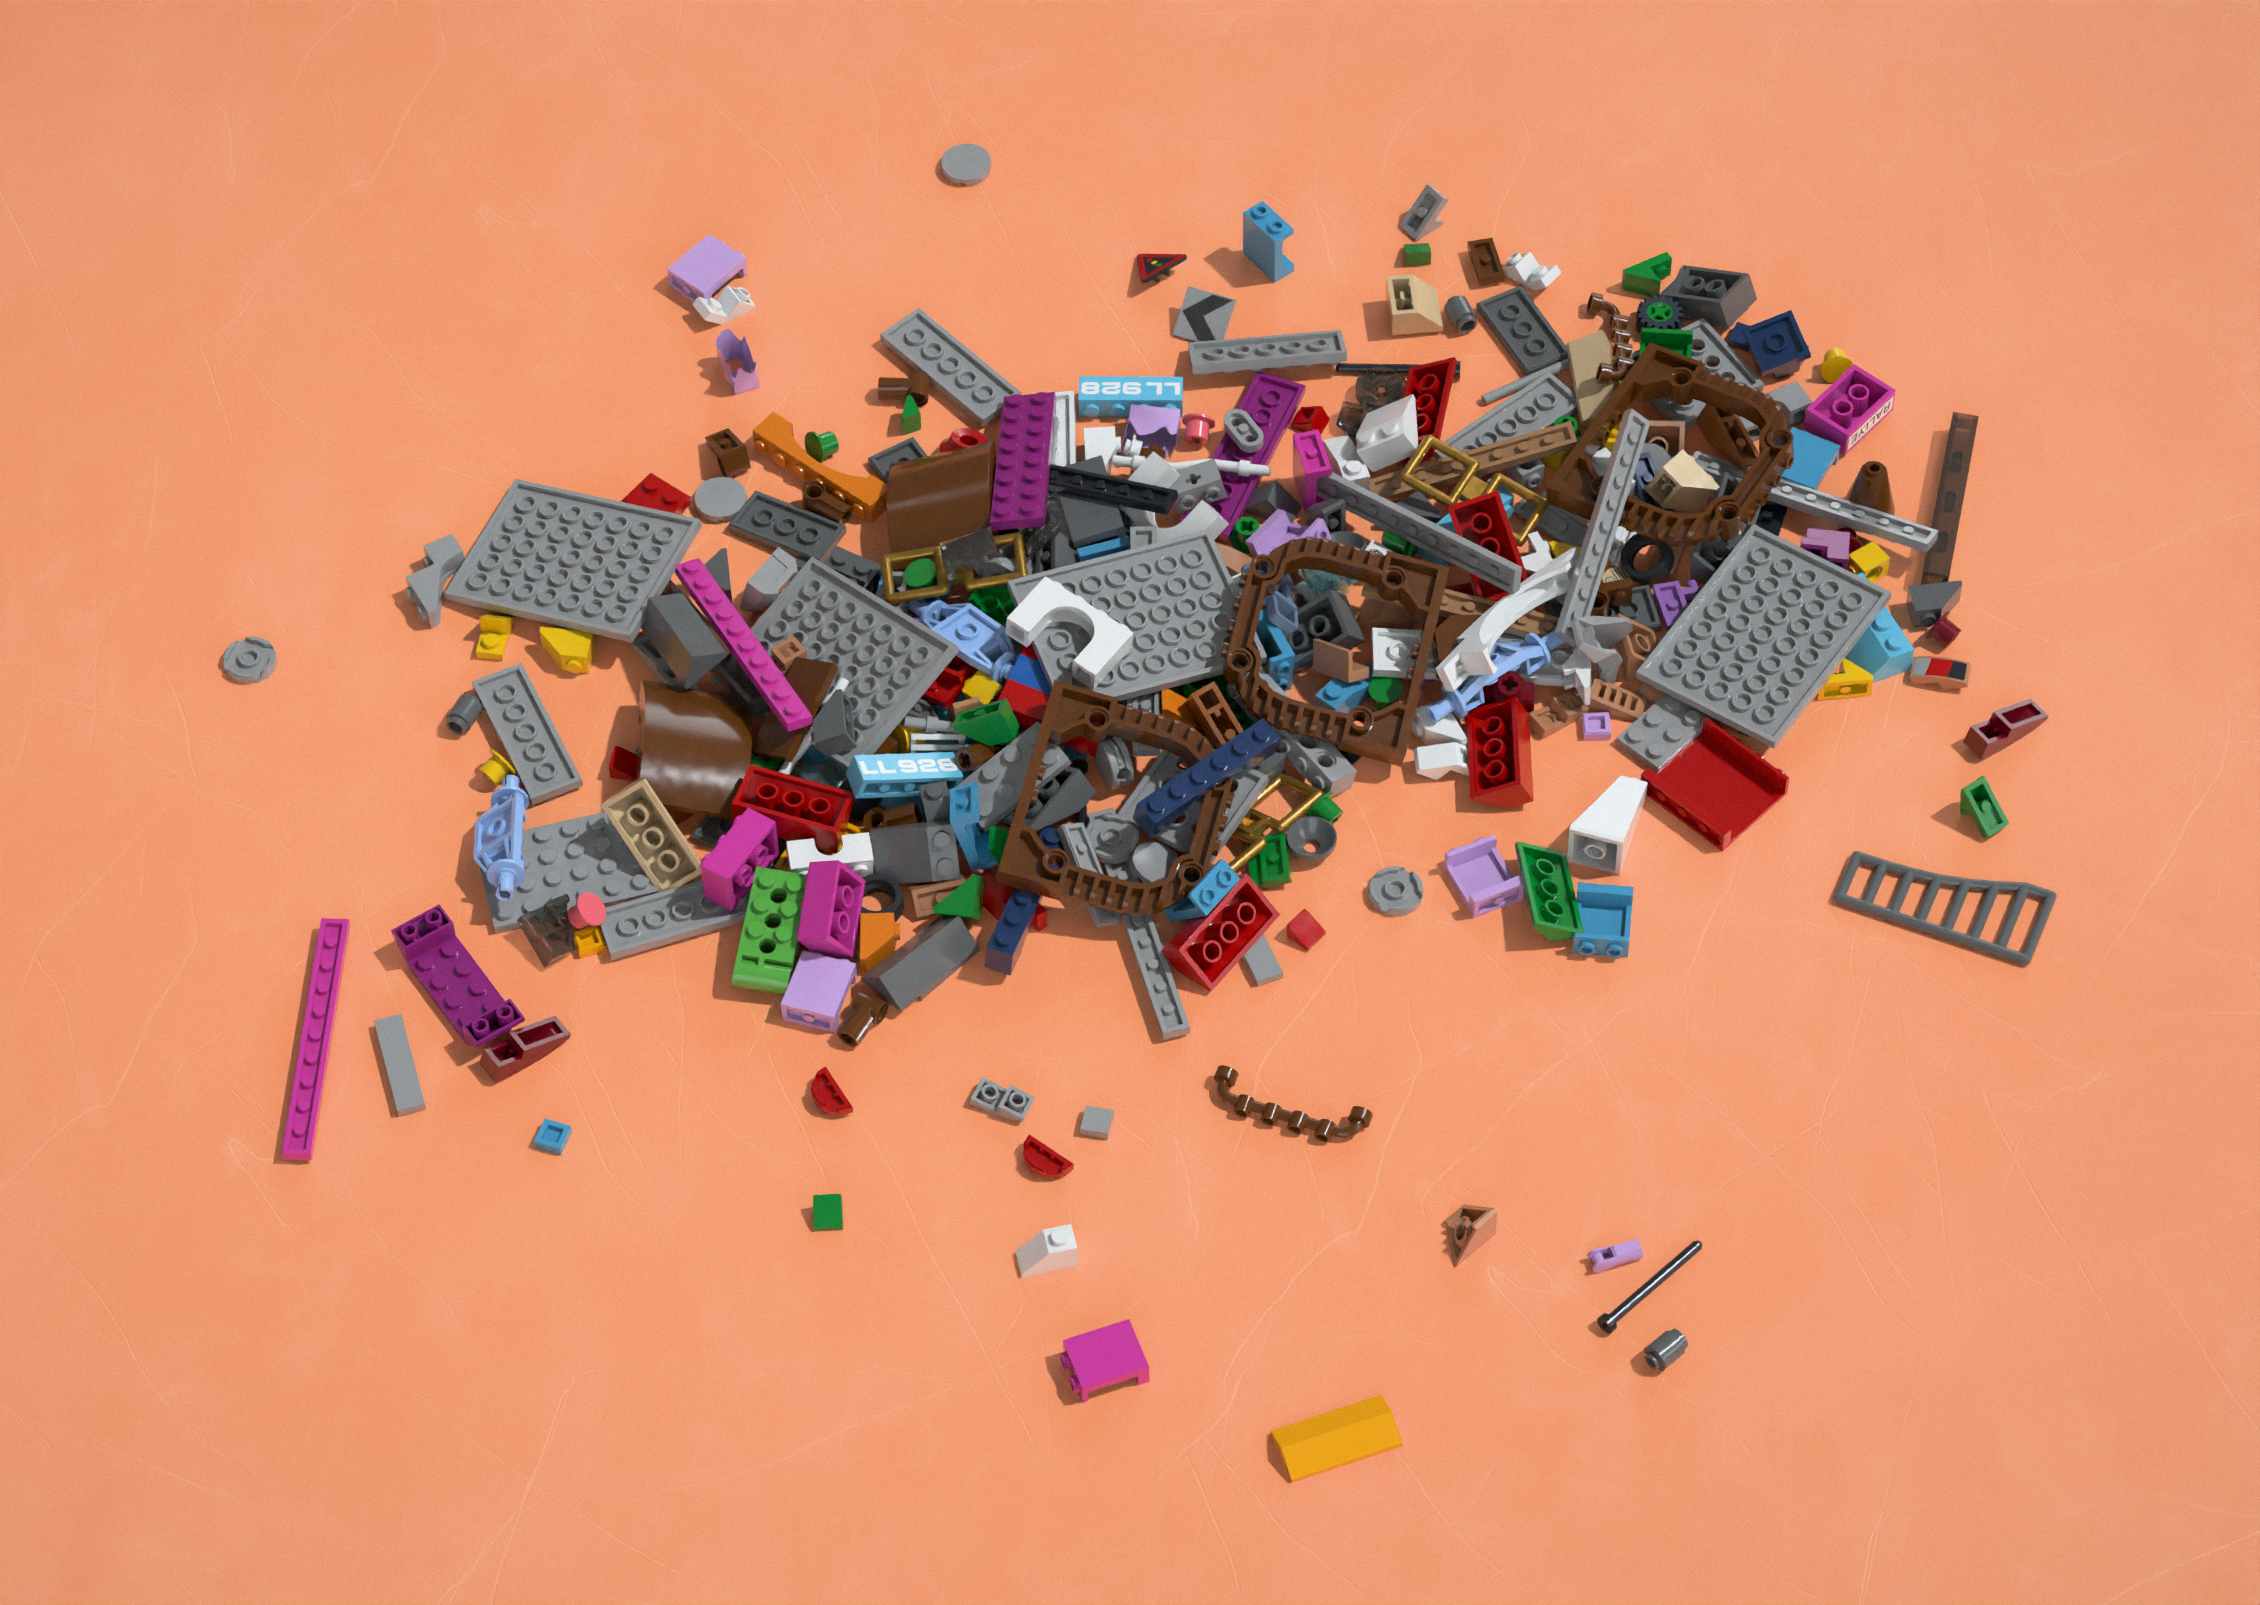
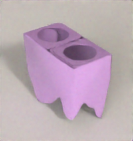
(731, 347)
(1154, 426)

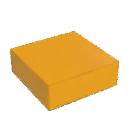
(589, 941)

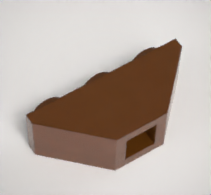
(1446, 636)

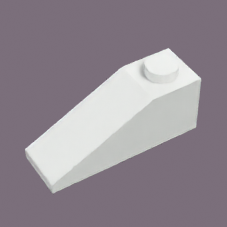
(1102, 442)
(1346, 461)

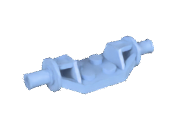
(974, 633)
(1507, 658)
(500, 838)

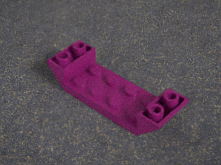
(454, 978)

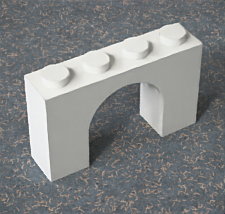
(1160, 473)
(1052, 604)

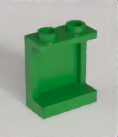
(1674, 340)

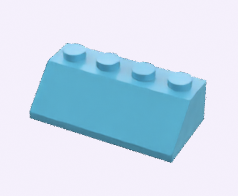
(1882, 648)

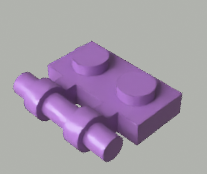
(1672, 600)

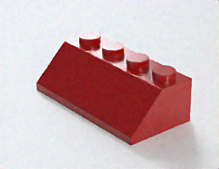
(1431, 388)
(1487, 525)
(1500, 754)
(797, 805)
(1216, 942)

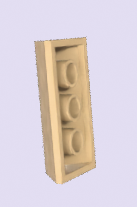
(1584, 358)
(652, 836)

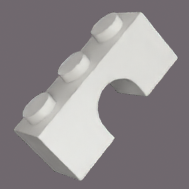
(854, 853)

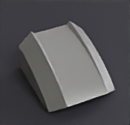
(769, 581)

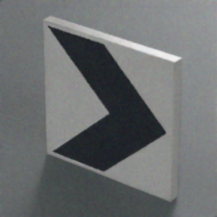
(1203, 316)

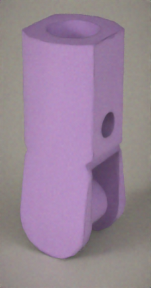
(1618, 1253)

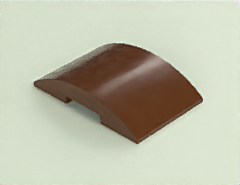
(940, 498)
(693, 747)

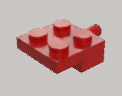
(659, 495)
(949, 683)

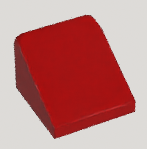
(1310, 419)
(623, 764)
(1305, 930)

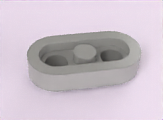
(1247, 434)

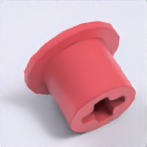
(1197, 428)
(587, 911)

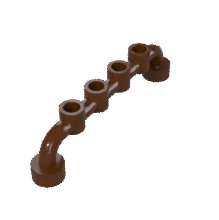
(1619, 337)
(1297, 1120)

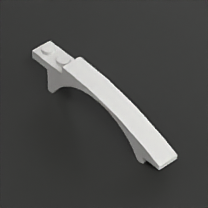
(1476, 642)
(1577, 666)

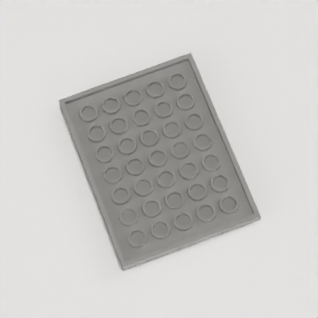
(573, 560)
(1167, 594)
(1763, 636)
(874, 645)

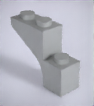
(426, 586)

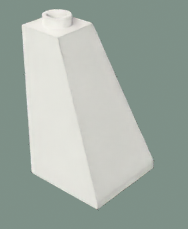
(1606, 828)

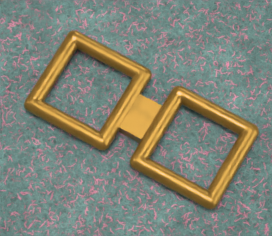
(1469, 485)
(962, 575)
(1257, 822)

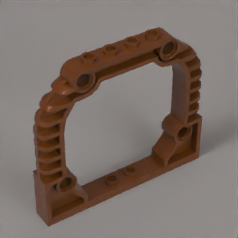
(1673, 375)
(1418, 589)
(1027, 859)

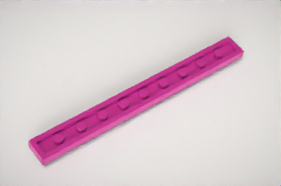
(743, 645)
(316, 1039)

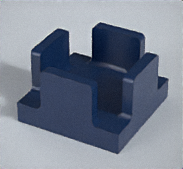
(1777, 345)

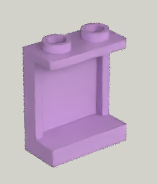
(705, 268)
(1279, 530)
(1482, 877)
(818, 991)

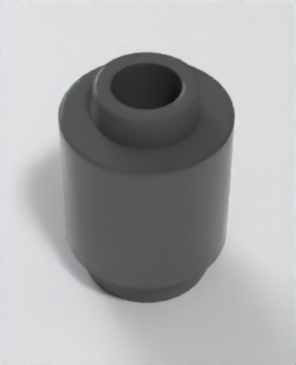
(1460, 314)
(463, 714)
(1665, 1349)

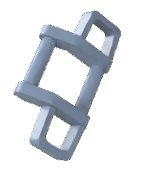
(1281, 604)

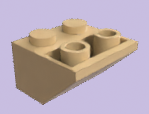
(1412, 305)
(1682, 484)

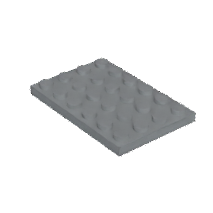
(571, 859)

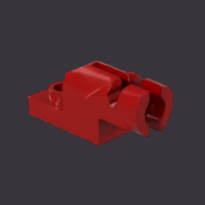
(997, 896)

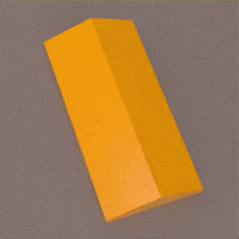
(1337, 1438)

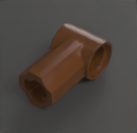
(899, 388)
(820, 502)
(976, 755)
(895, 816)
(864, 1014)

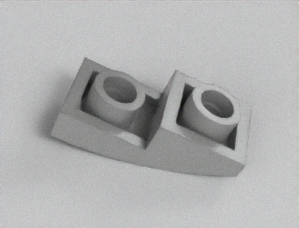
(1002, 1102)

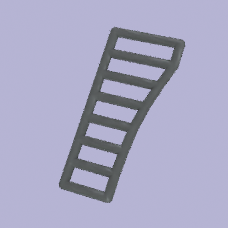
(1946, 930)

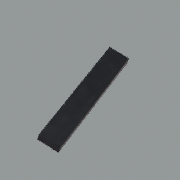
(1111, 489)

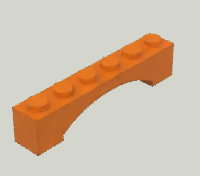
(776, 439)

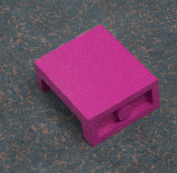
(1309, 463)
(1104, 1358)

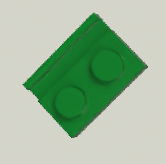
(1272, 864)

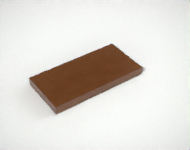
(810, 682)

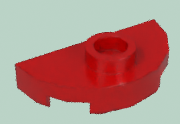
(828, 1095)
(1044, 1160)

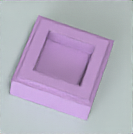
(1596, 726)

